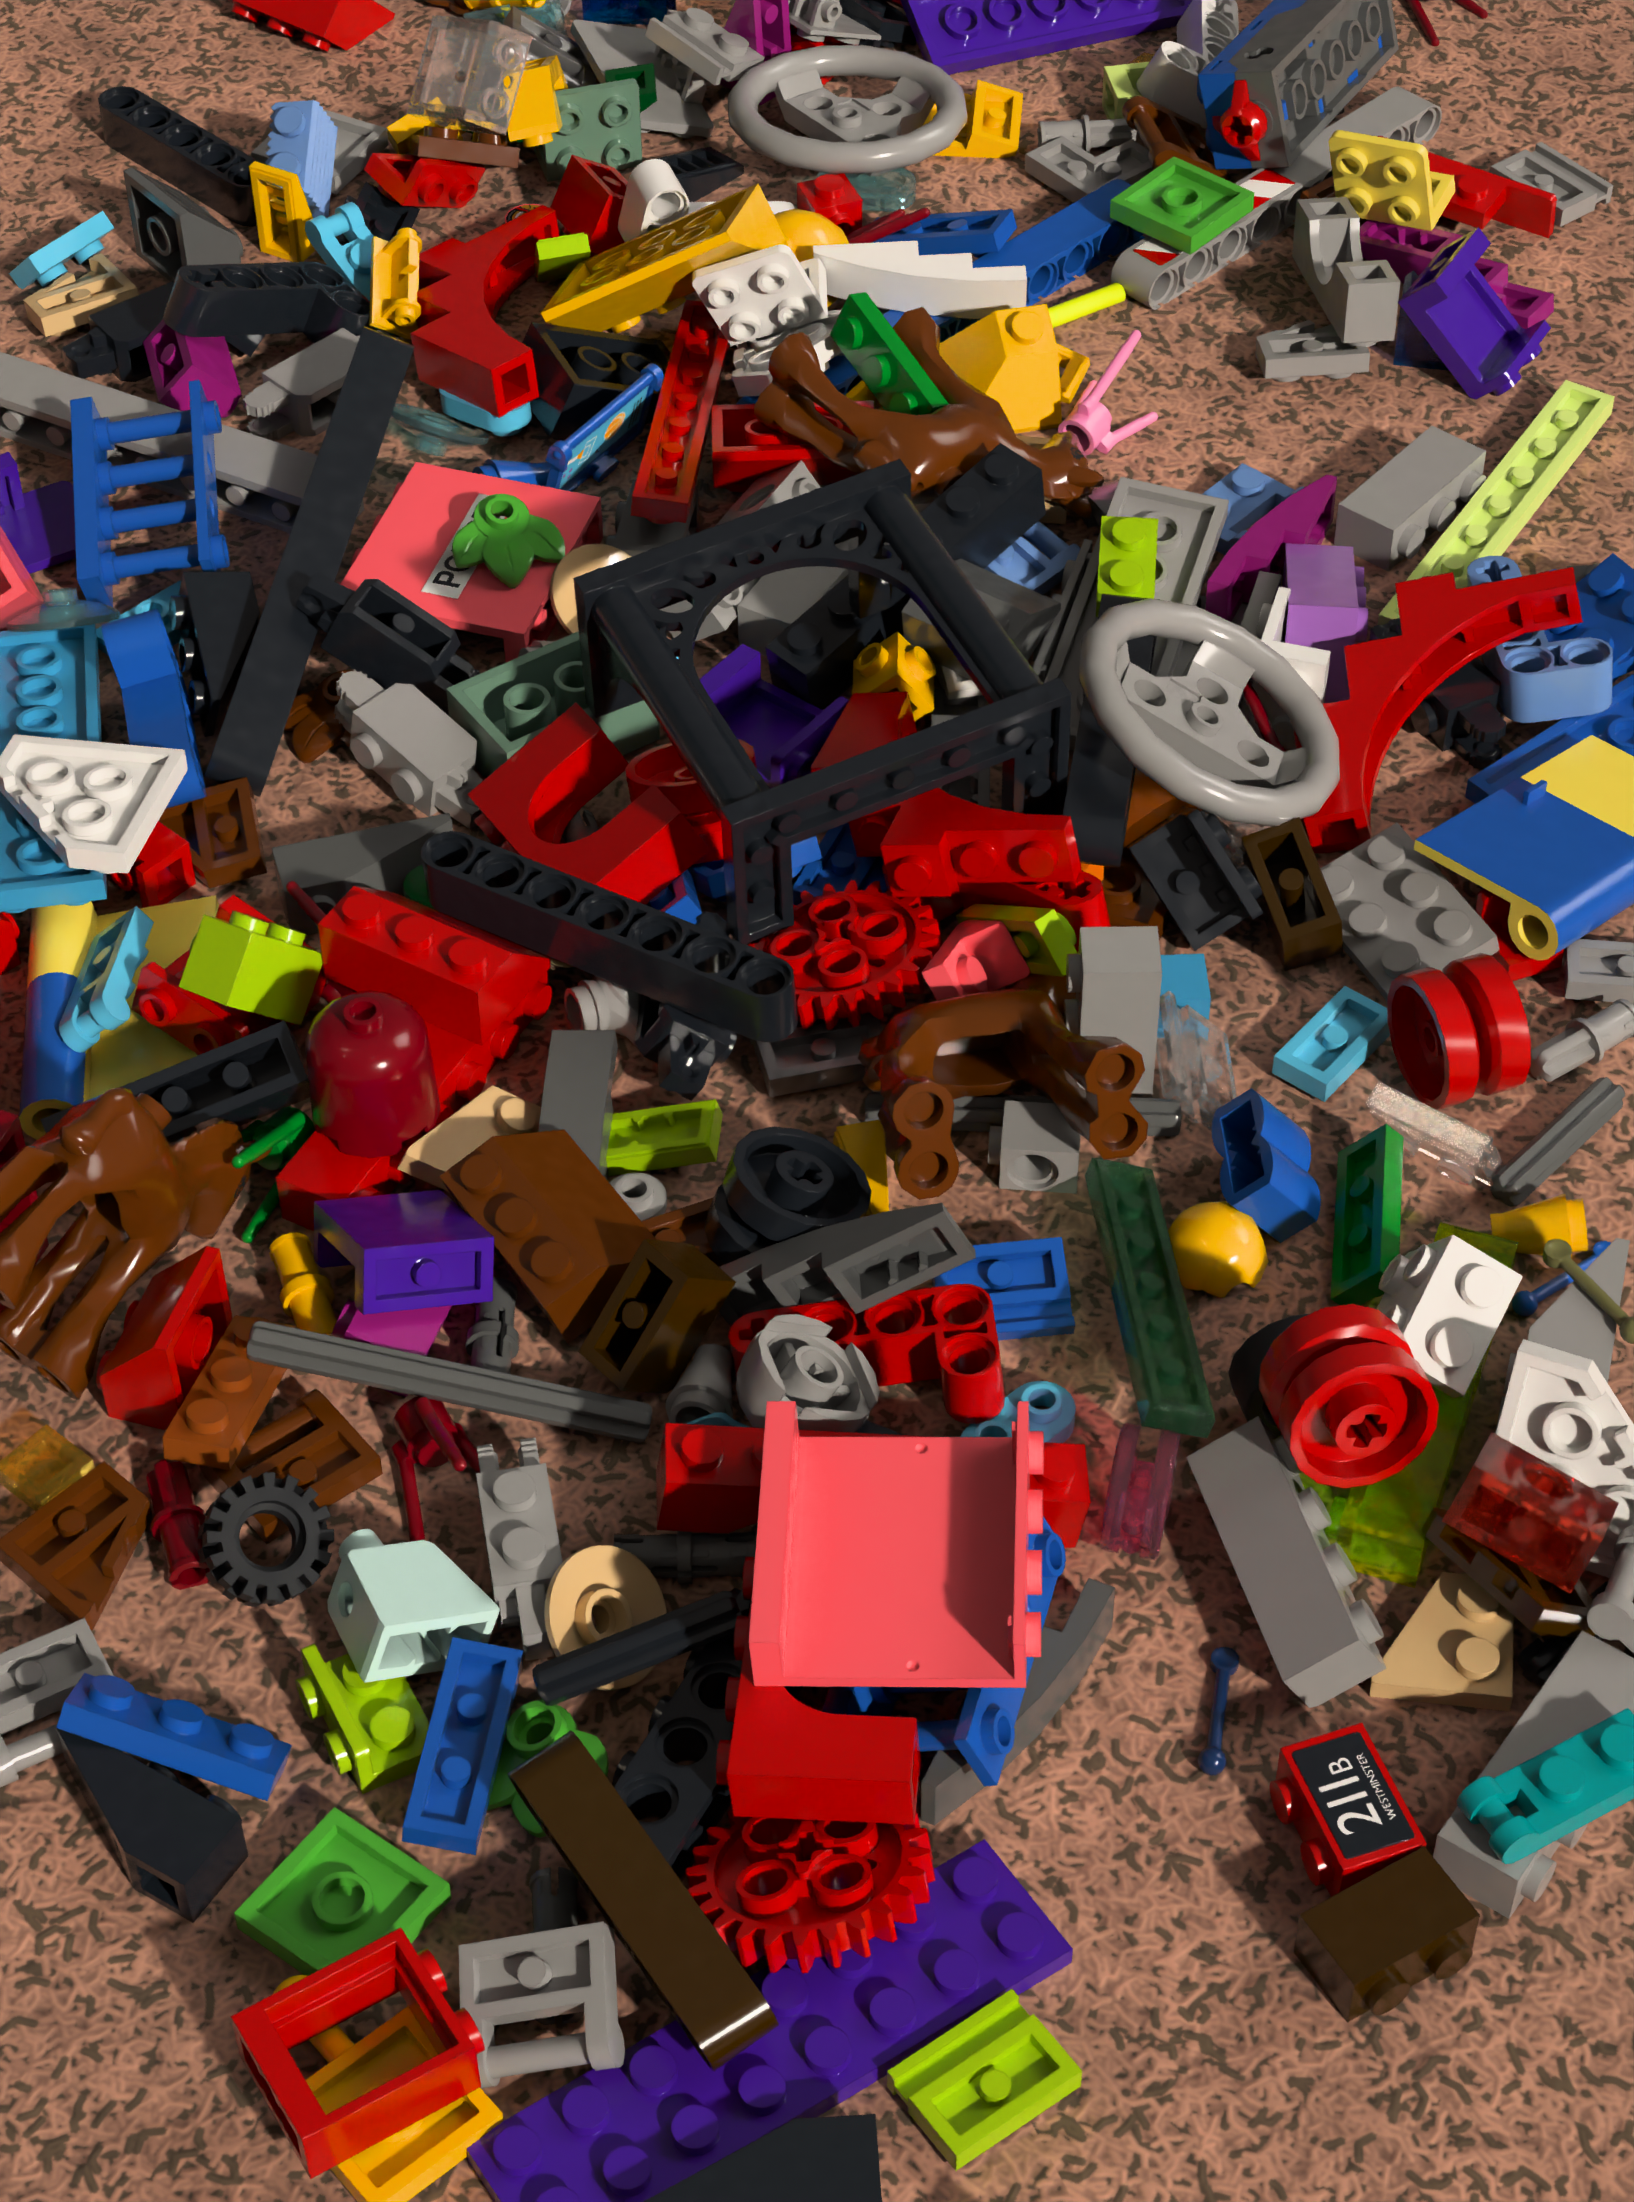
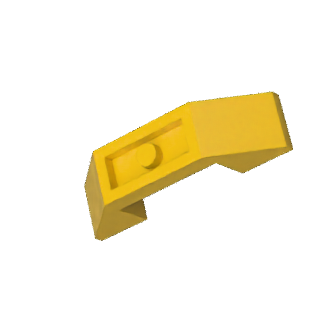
(536, 105)

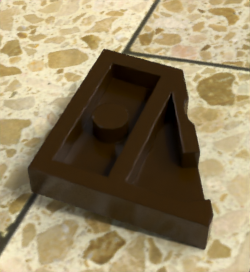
(1524, 1594)

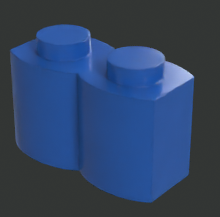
(1265, 1165)

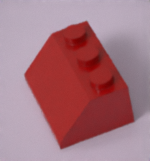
(322, 21)
(749, 450)
(428, 959)

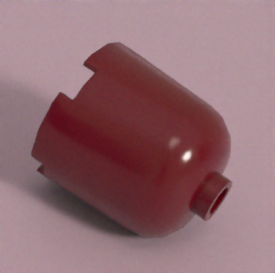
(371, 1073)

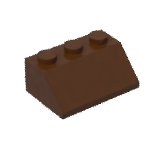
(550, 1221)

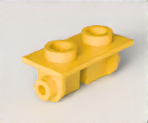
(395, 283)

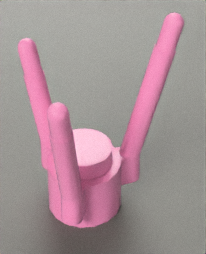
(1092, 420)

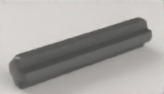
(1557, 1142)

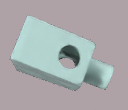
(404, 1606)

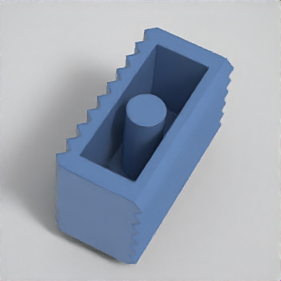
(304, 145)

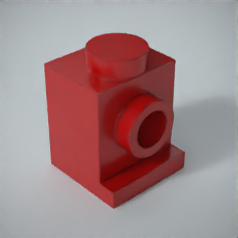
(161, 868)

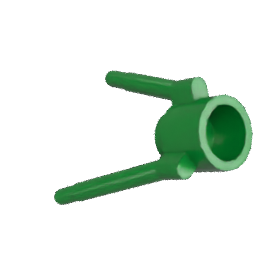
(284, 1132)

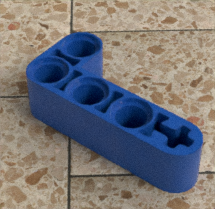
(154, 694)

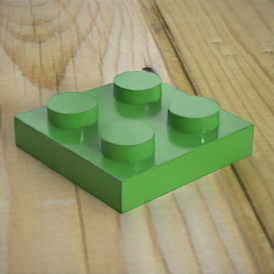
(1181, 205)
(340, 1895)

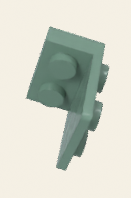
(598, 125)

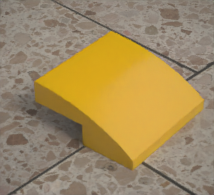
(991, 123)

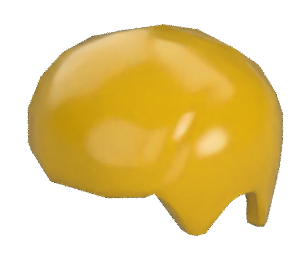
(1217, 1248)

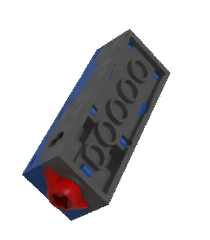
(1291, 77)

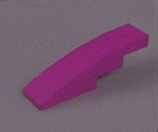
(1415, 248)
(1296, 520)

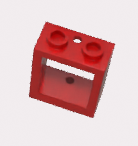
(330, 1997)

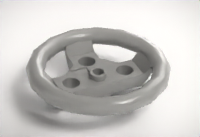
(848, 131)
(1190, 727)

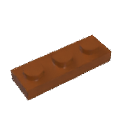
(223, 1402)

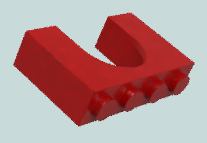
(551, 780)
(810, 1761)

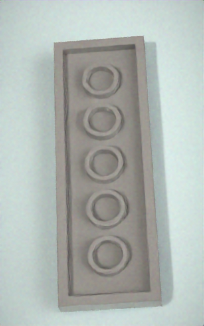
(1185, 547)

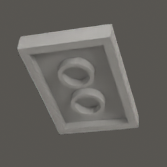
(1401, 910)

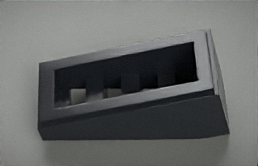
(703, 171)

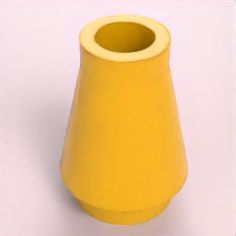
(1541, 1222)

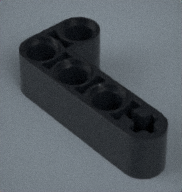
(265, 300)

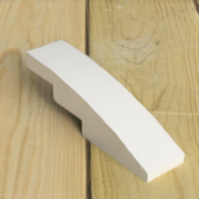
(905, 281)

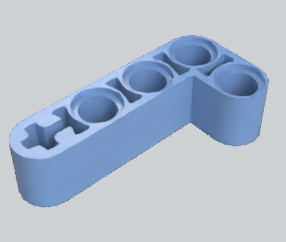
(1541, 676)

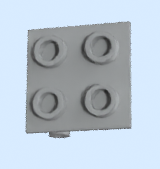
(825, 18)

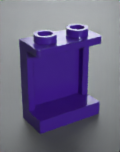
(1469, 321)
(777, 724)
(406, 1250)

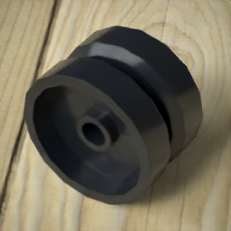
(781, 1188)

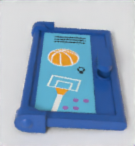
(596, 442)

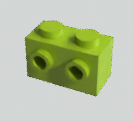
(252, 968)

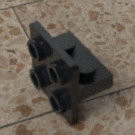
(1196, 877)

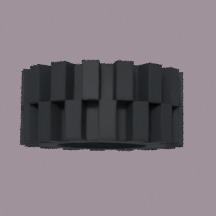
(308, 1533)

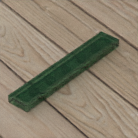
(1149, 1299)

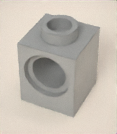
(1035, 1149)

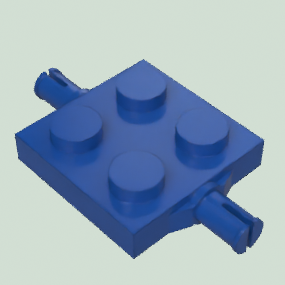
(1606, 612)

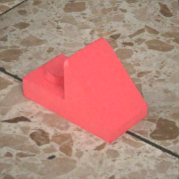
(974, 960)

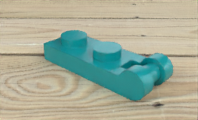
(1555, 1789)

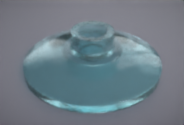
(437, 431)
(60, 611)

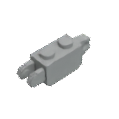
(302, 389)
(410, 745)
(519, 1541)

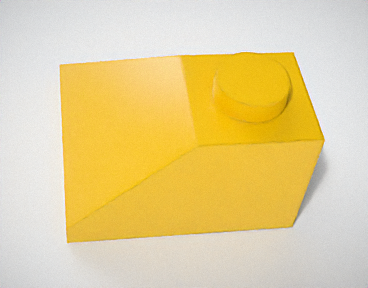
(1014, 362)

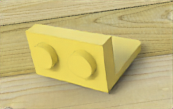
(1388, 180)

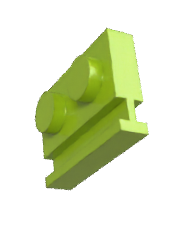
(984, 2079)

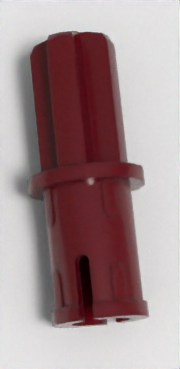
(177, 1523)

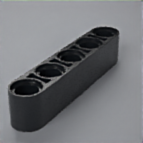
(179, 152)

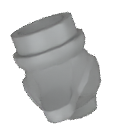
(602, 1006)

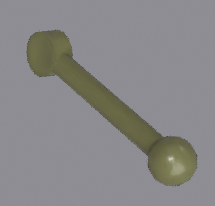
(1558, 1255)

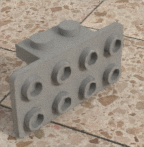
(677, 86)

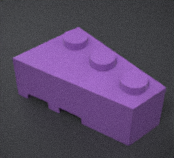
(1325, 606)

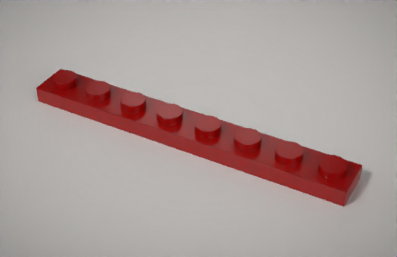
(681, 419)

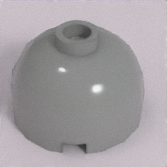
(802, 1365)

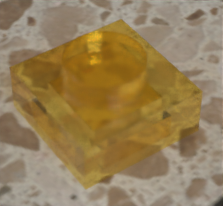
(43, 1467)

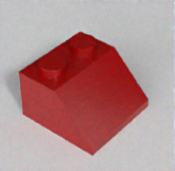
(166, 1341)

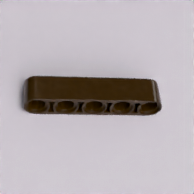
(643, 1901)

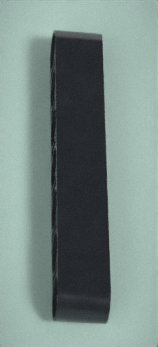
(1100, 774)
(611, 936)

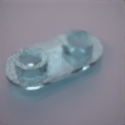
(884, 191)

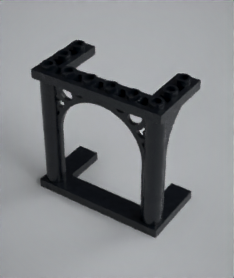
(888, 562)

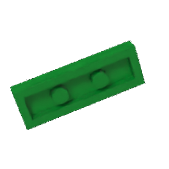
(884, 359)
(1366, 1215)

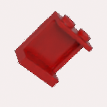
(196, 1019)

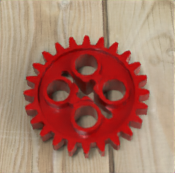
(854, 951)
(809, 1886)

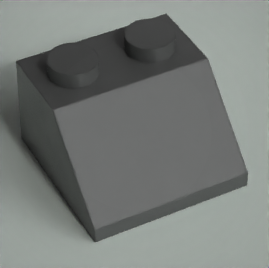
(174, 229)
(1018, 609)

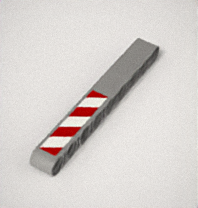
(1159, 273)

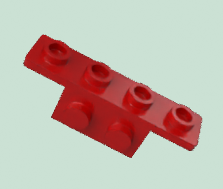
(1488, 196)

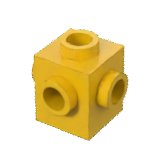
(897, 668)

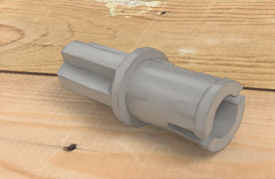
(1087, 133)
(1583, 1041)

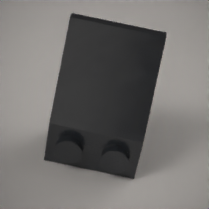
(584, 372)

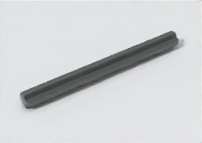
(449, 1382)

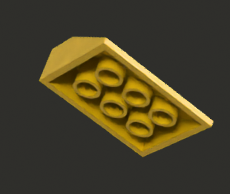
(659, 265)

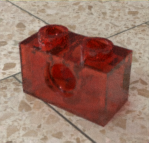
(1531, 1512)

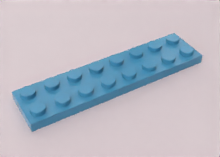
(55, 693)

